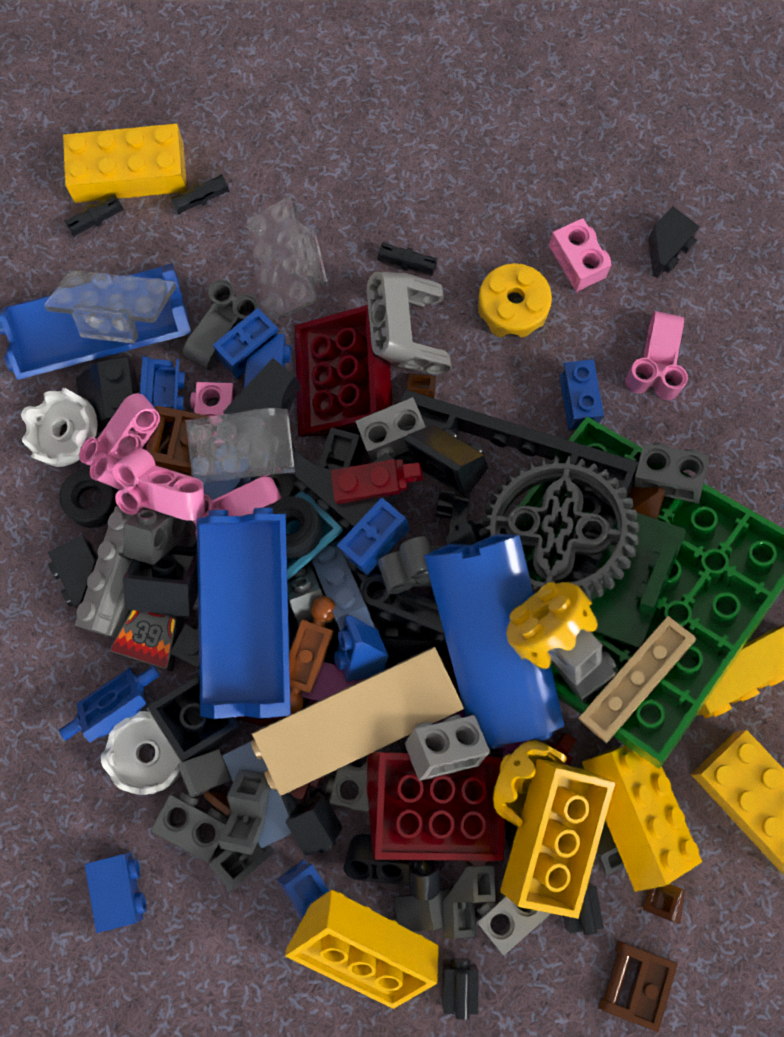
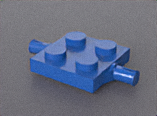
(110, 704)

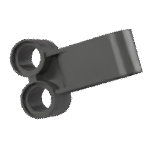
(217, 322)
(407, 567)

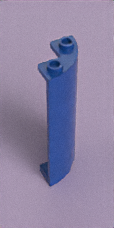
(51, 340)
(474, 597)
(243, 615)

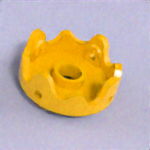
(511, 318)
(549, 621)
(516, 775)

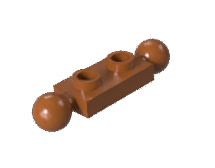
(309, 650)

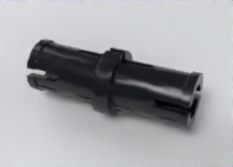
(200, 194)
(94, 215)
(407, 258)

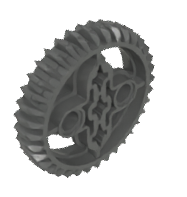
(563, 477)

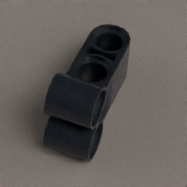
(418, 874)

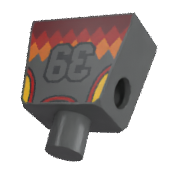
(148, 639)

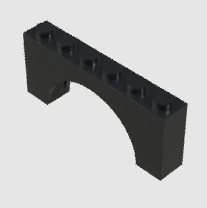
(277, 389)

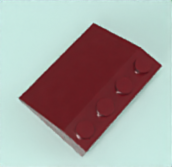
(338, 373)
(435, 816)

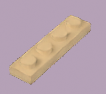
(637, 679)

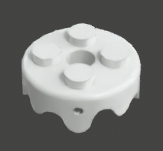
(47, 422)
(123, 760)

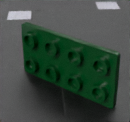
(630, 605)

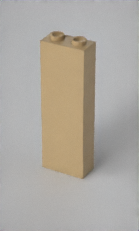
(355, 721)

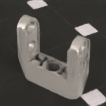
(390, 321)

